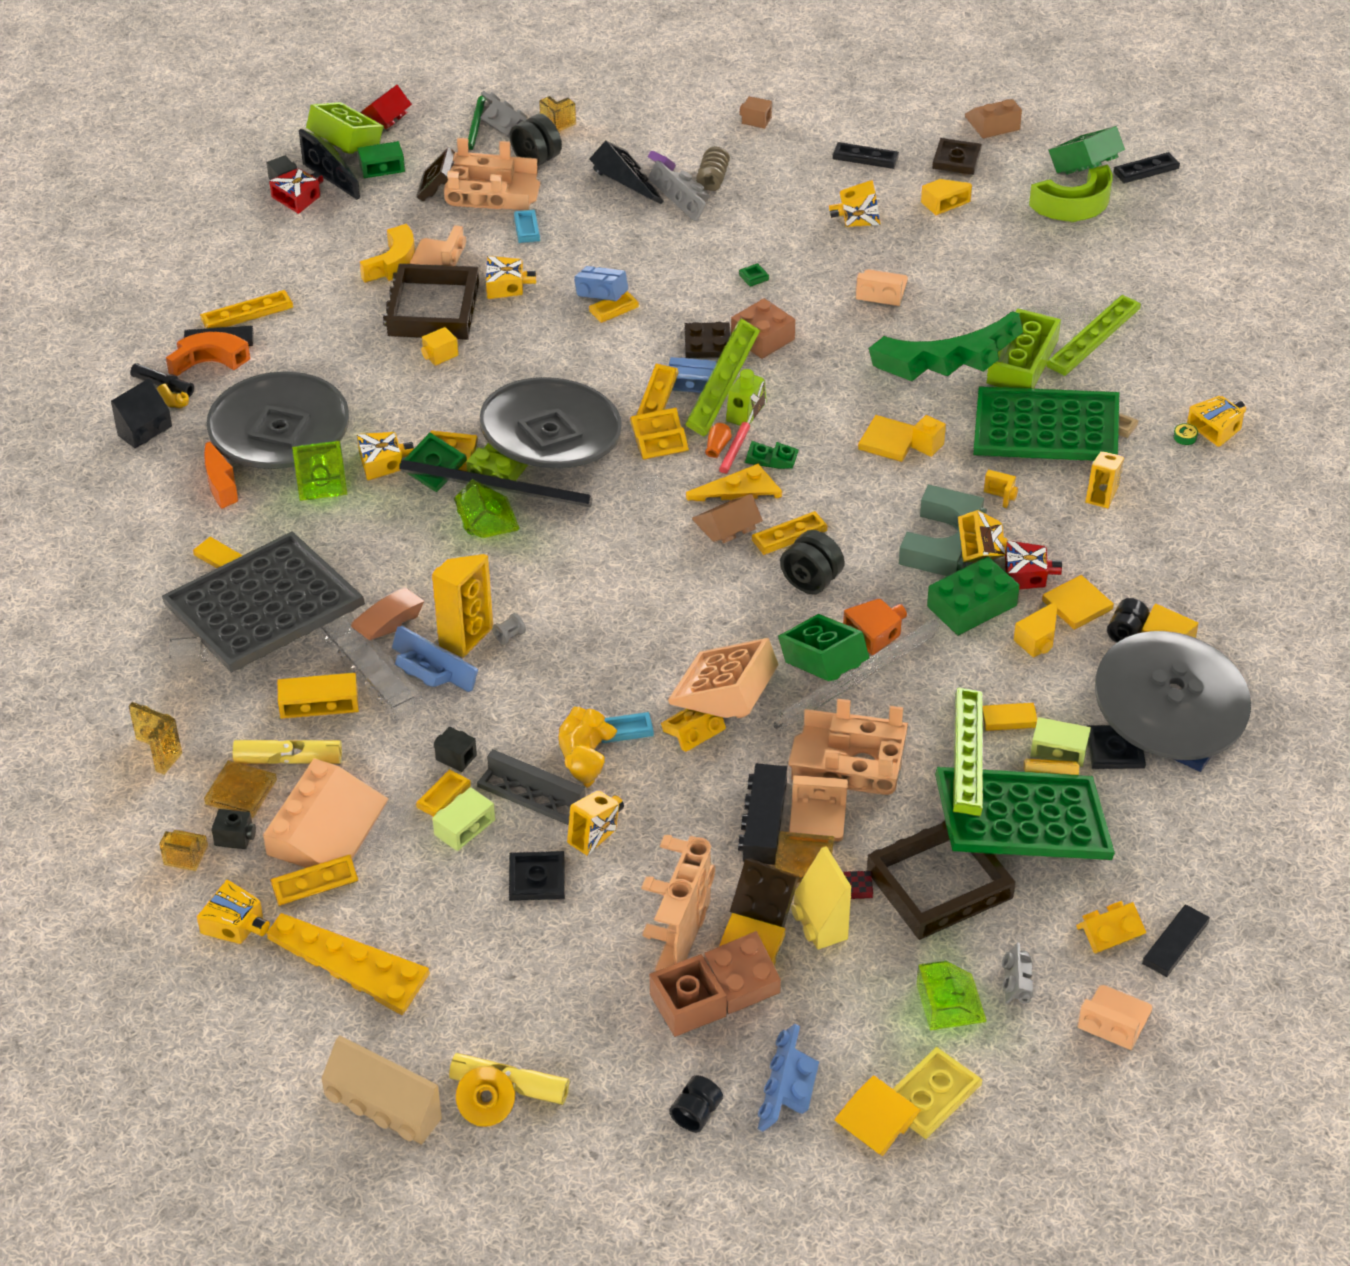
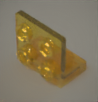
(159, 732)

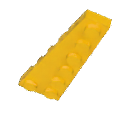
(368, 969)

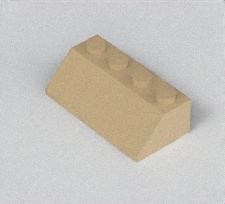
(381, 1090)

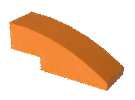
(220, 477)

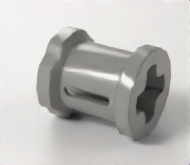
(509, 628)

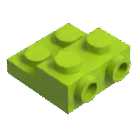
(493, 463)

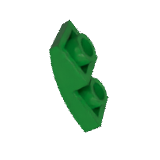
(779, 457)

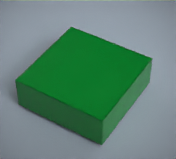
(753, 274)

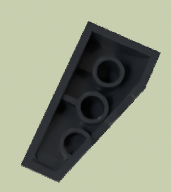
(324, 158)
(623, 168)

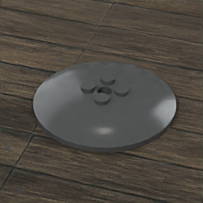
(247, 415)
(550, 422)
(1167, 721)

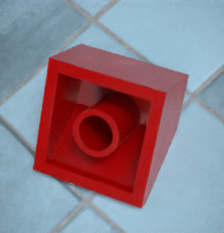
(387, 107)

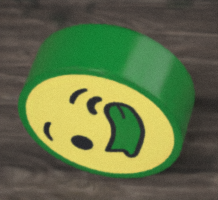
(1185, 434)

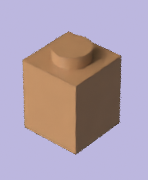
(756, 112)

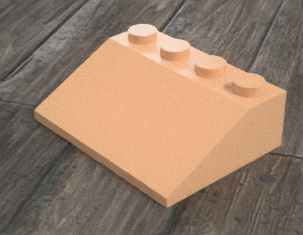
(727, 679)
(323, 817)

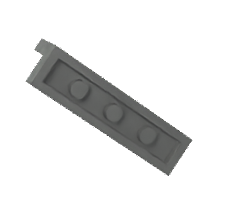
(535, 780)

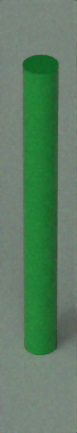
(475, 122)

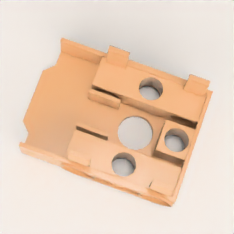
(491, 179)
(834, 738)
(684, 898)

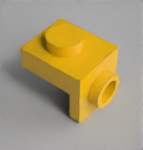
(1001, 485)

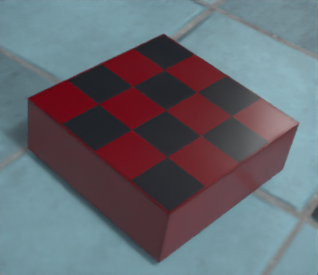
(860, 884)

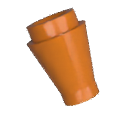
(718, 438)

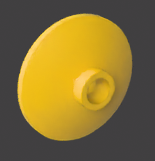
(470, 1092)

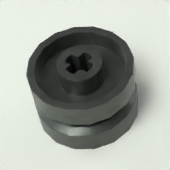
(536, 139)
(812, 562)

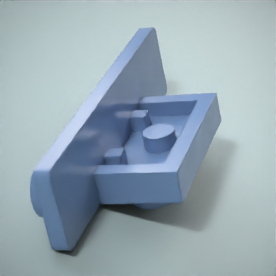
(431, 662)
(790, 1079)

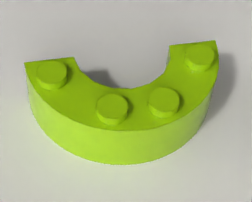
(1076, 202)

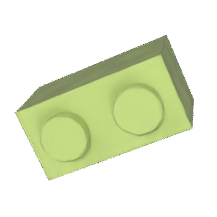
(1060, 741)
(463, 819)

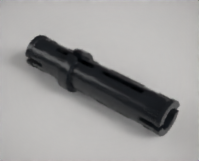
(159, 378)

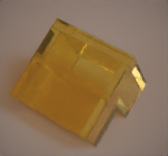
(560, 113)
(183, 849)

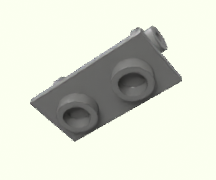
(1016, 965)

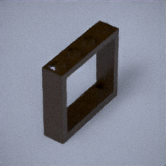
(431, 274)
(951, 912)

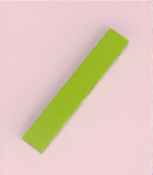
(1093, 335)
(722, 377)

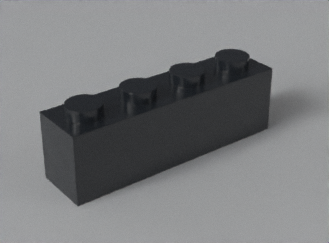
(764, 813)

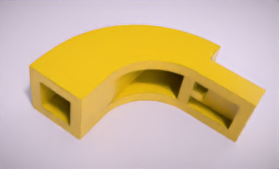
(384, 265)

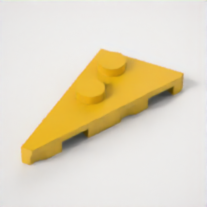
(739, 484)

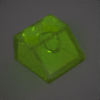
(319, 470)
(485, 511)
(948, 995)

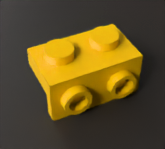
(1113, 927)

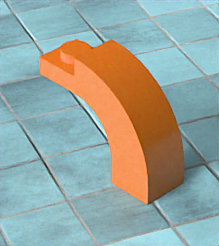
(208, 347)

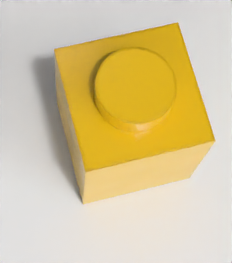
(439, 346)
(928, 435)

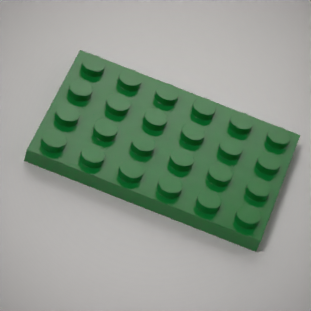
(1046, 423)
(1029, 816)

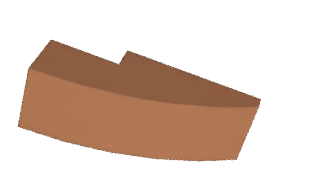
(388, 614)

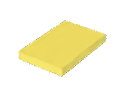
(938, 1089)

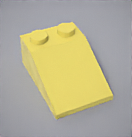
(823, 902)

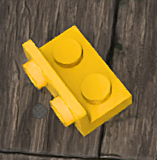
(693, 727)

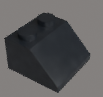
(140, 414)

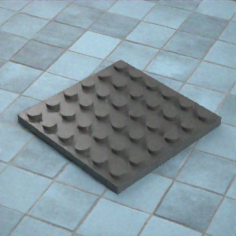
(262, 601)

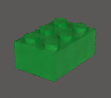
(1087, 150)
(973, 595)
(824, 647)

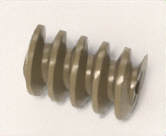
(713, 168)

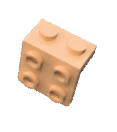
(440, 252)
(881, 287)
(818, 806)
(1114, 1016)

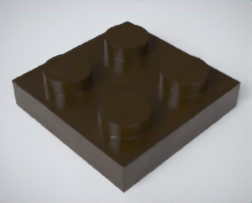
(957, 156)
(435, 175)
(706, 339)
(764, 893)

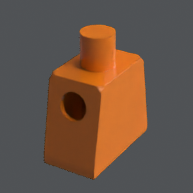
(877, 622)

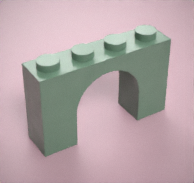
(939, 555)

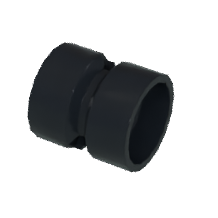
(1127, 619)
(695, 1103)

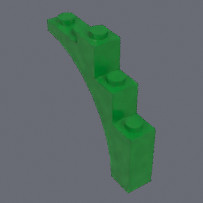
(945, 356)

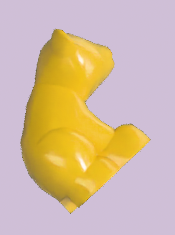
(577, 740)

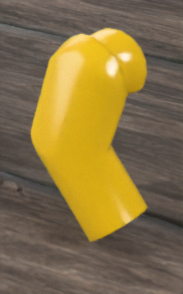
(173, 399)

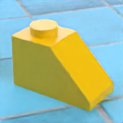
(945, 195)
(1037, 631)

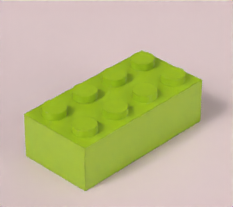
(1027, 355)

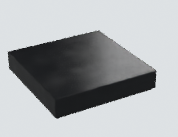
(1112, 751)
(536, 875)

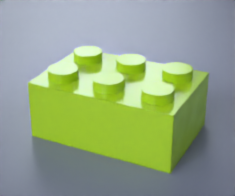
(343, 126)

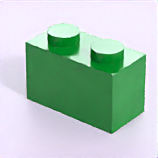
(381, 159)

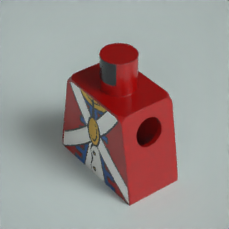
(296, 189)
(1029, 564)

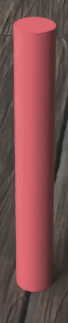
(734, 448)

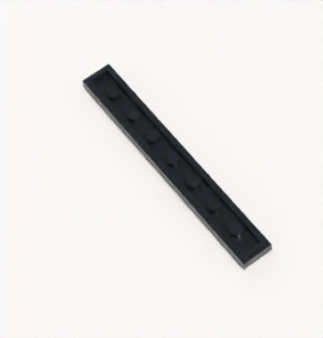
(496, 483)

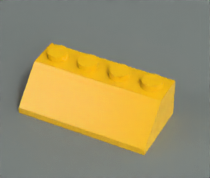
(462, 603)

